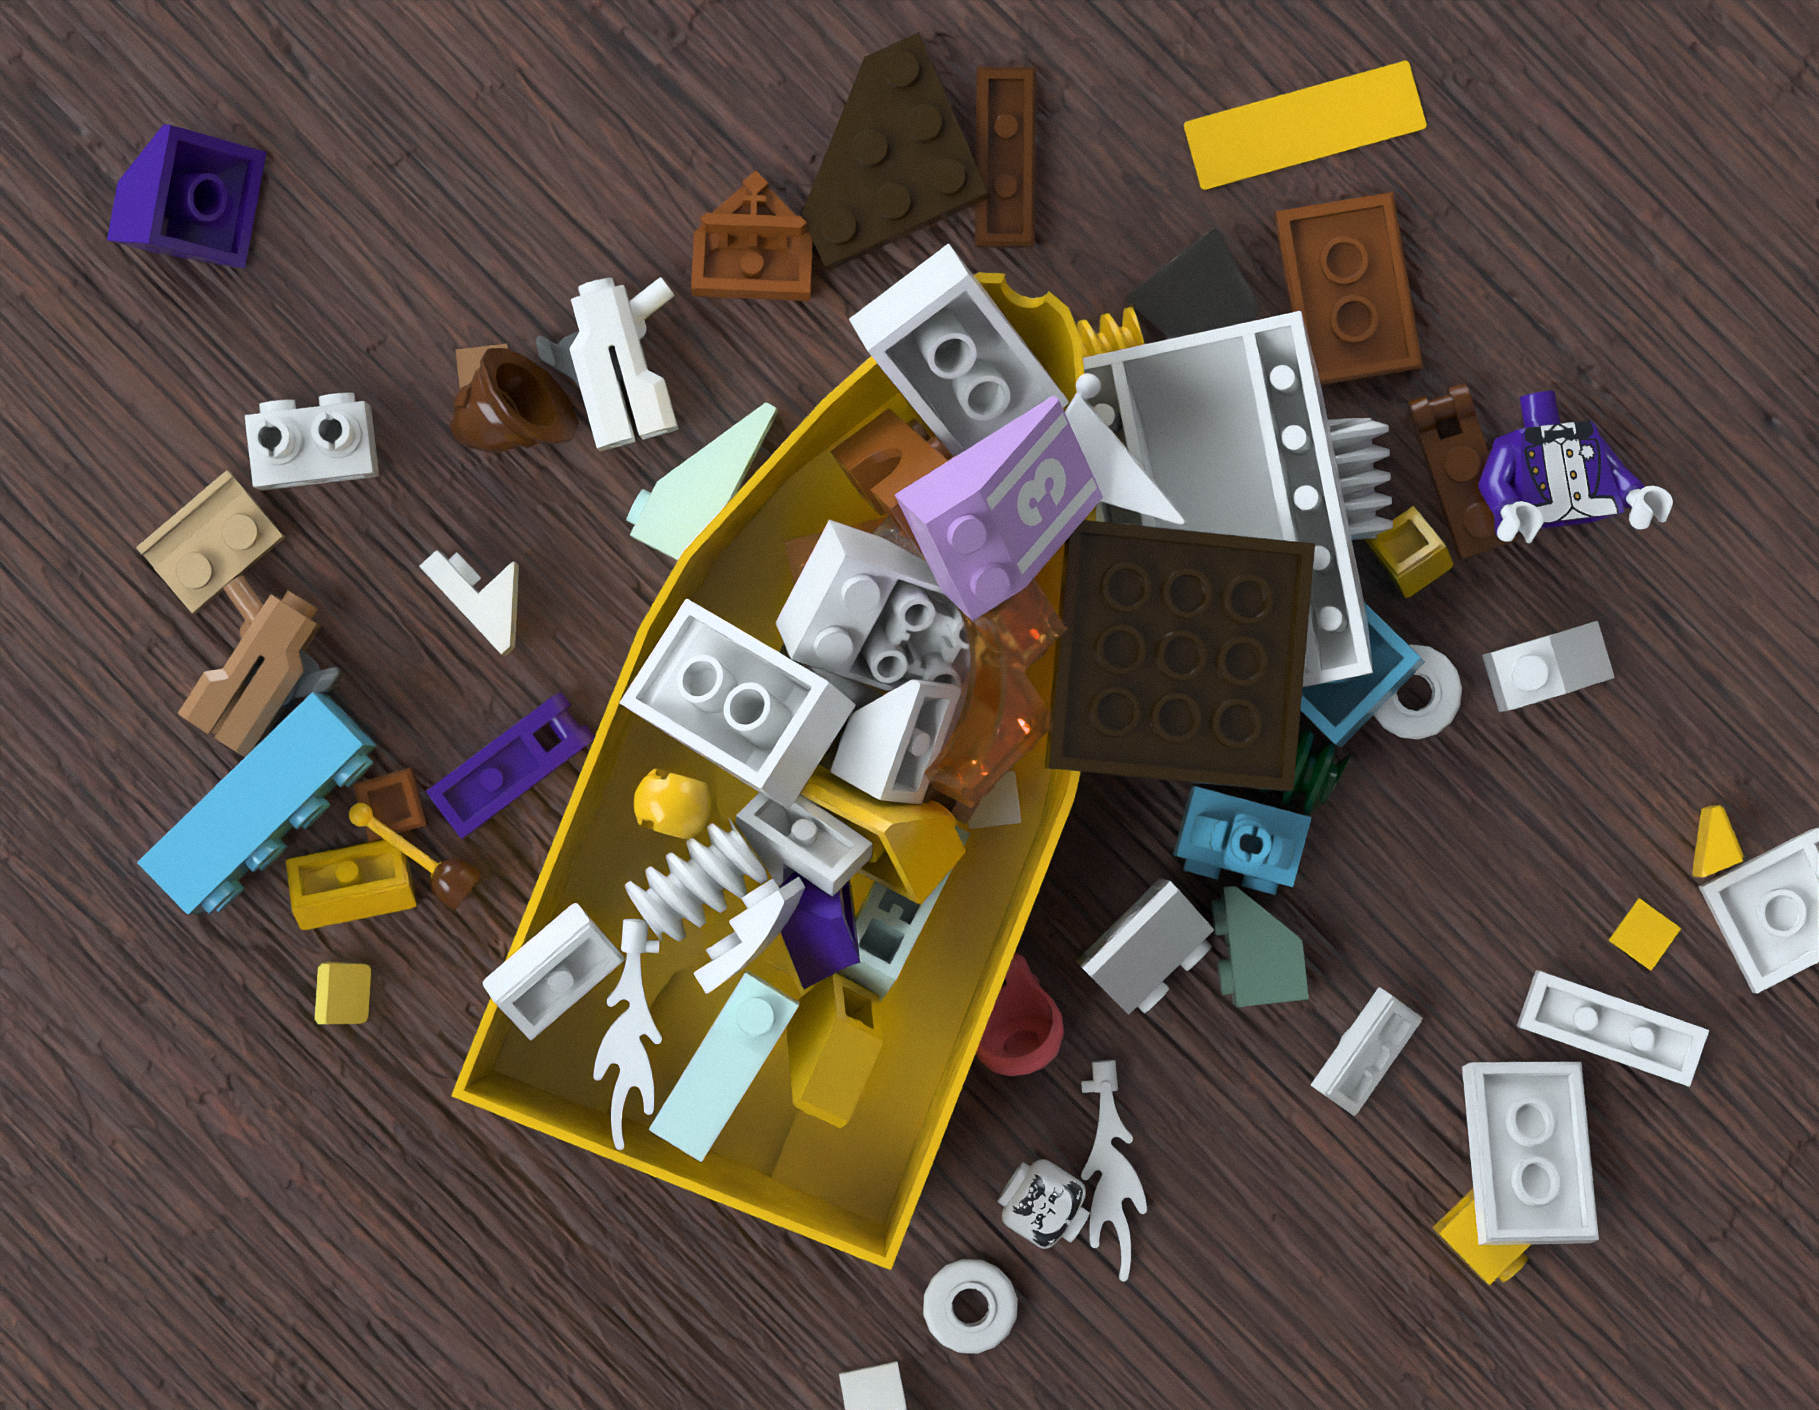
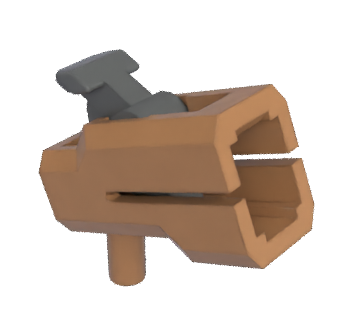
(263, 671)

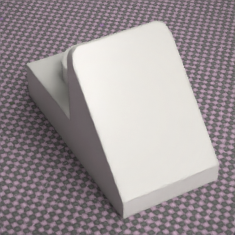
(491, 609)
(803, 841)

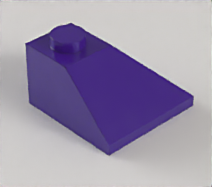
(189, 198)

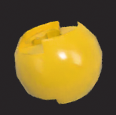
(672, 804)

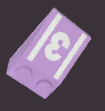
(1001, 508)

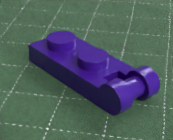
(508, 767)

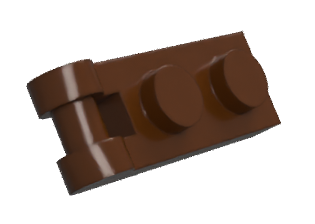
(1457, 468)

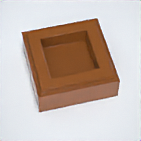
(393, 801)

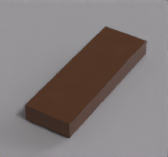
(1006, 156)

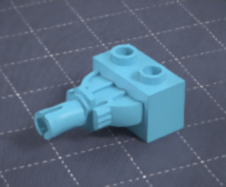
(1241, 838)

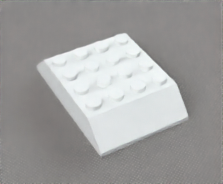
(1244, 449)

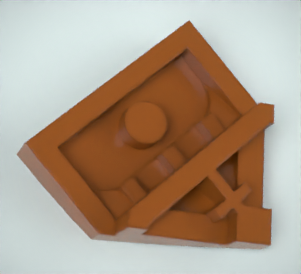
(752, 248)

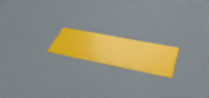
(1305, 125)

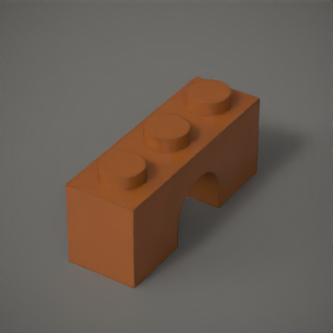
(887, 459)

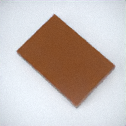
(1351, 286)

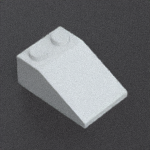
(953, 352)
(738, 703)
(1147, 946)

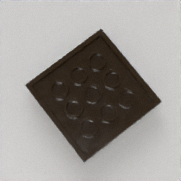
(1180, 655)

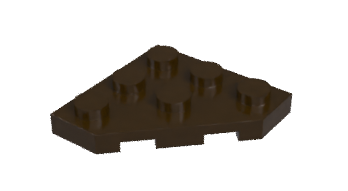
(892, 158)

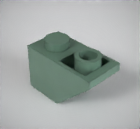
(1262, 953)

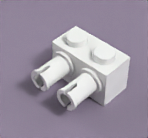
(311, 443)

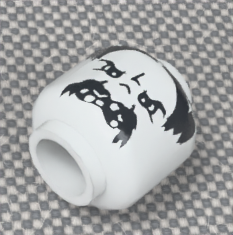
(1043, 1204)

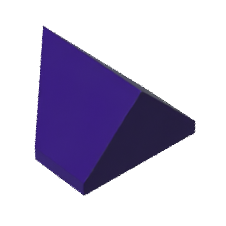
(821, 932)

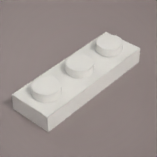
(1612, 1028)

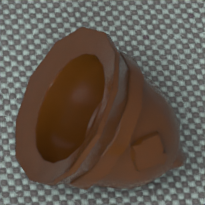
(511, 405)

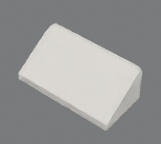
(552, 971)

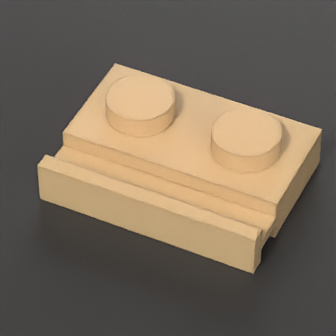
(210, 542)

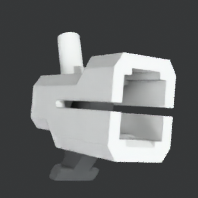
(611, 351)

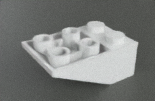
(873, 615)

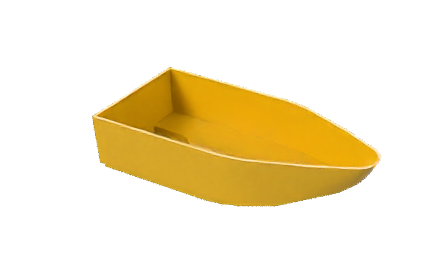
(771, 1158)

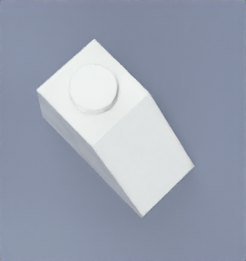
(1548, 666)
(896, 740)

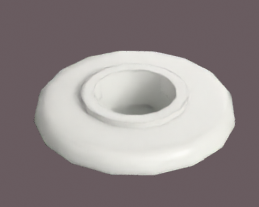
(1441, 708)
(974, 1336)

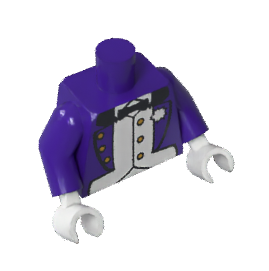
(1561, 476)

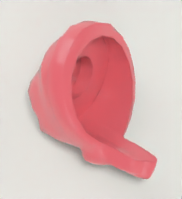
(1023, 1025)

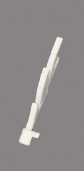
(622, 1040)
(1118, 1176)

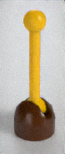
(449, 879)

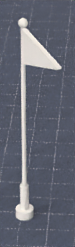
(1112, 465)

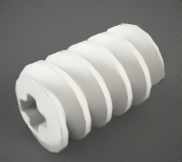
(1357, 475)
(697, 882)

